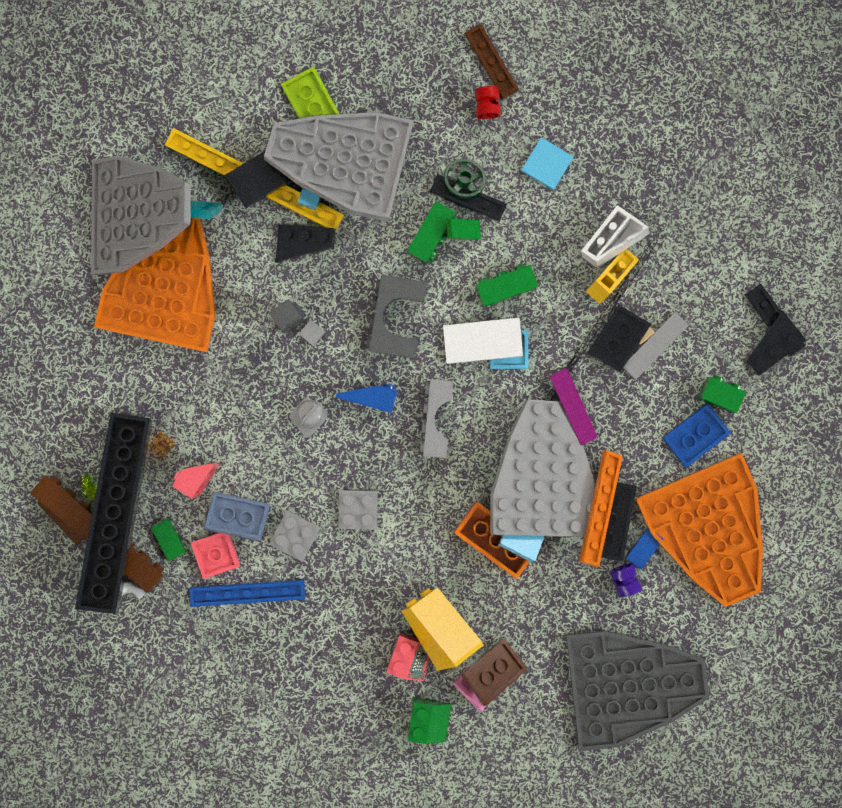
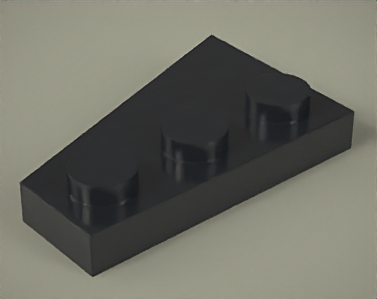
(302, 240)
(776, 344)

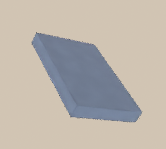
(237, 517)

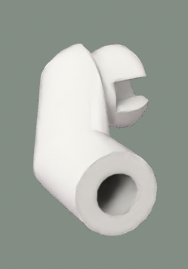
(132, 587)

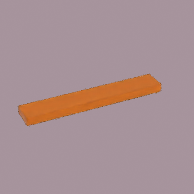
(600, 508)

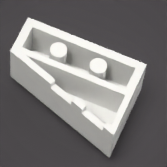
(613, 237)

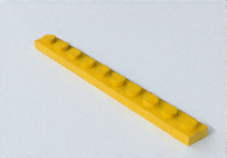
(224, 164)

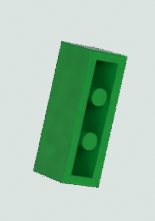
(431, 233)
(506, 285)

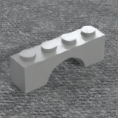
(439, 393)

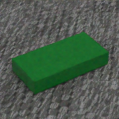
(463, 229)
(168, 539)

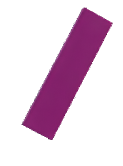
(573, 406)

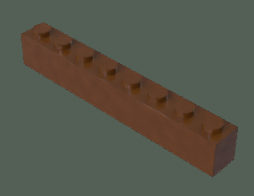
(78, 517)

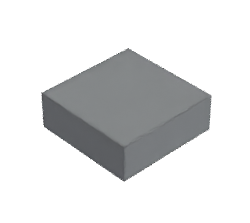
(312, 333)

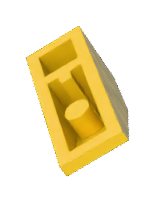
(612, 276)

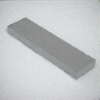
(655, 345)

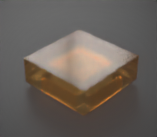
(162, 444)

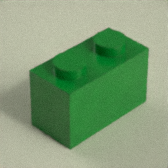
(722, 394)

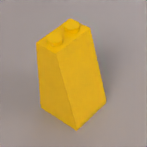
(440, 629)

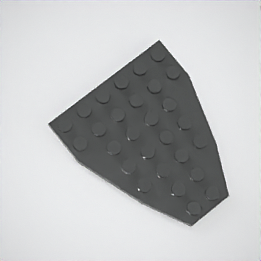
(629, 686)

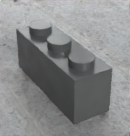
(288, 315)

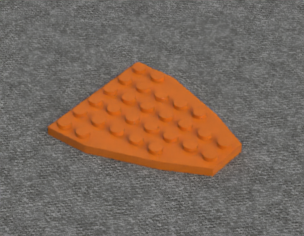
(164, 295)
(711, 528)

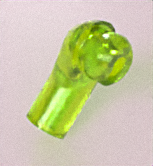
(87, 488)

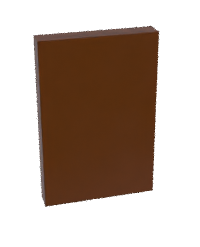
(494, 672)

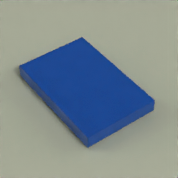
(696, 435)

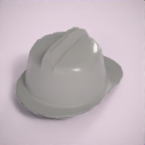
(308, 416)

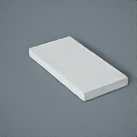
(483, 340)

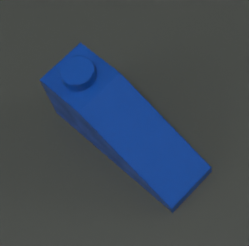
(376, 397)

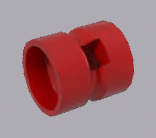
(487, 102)

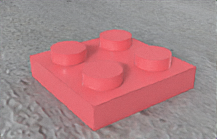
(215, 554)

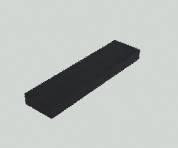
(481, 204)
(766, 308)

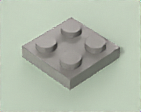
(358, 509)
(294, 535)

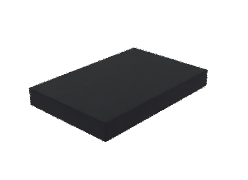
(255, 180)
(619, 338)

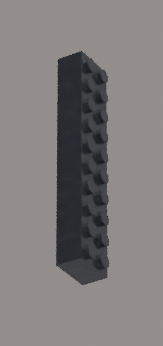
(114, 514)

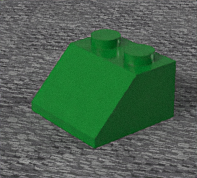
(428, 721)

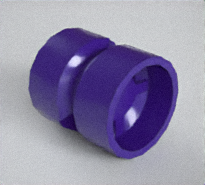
(625, 579)

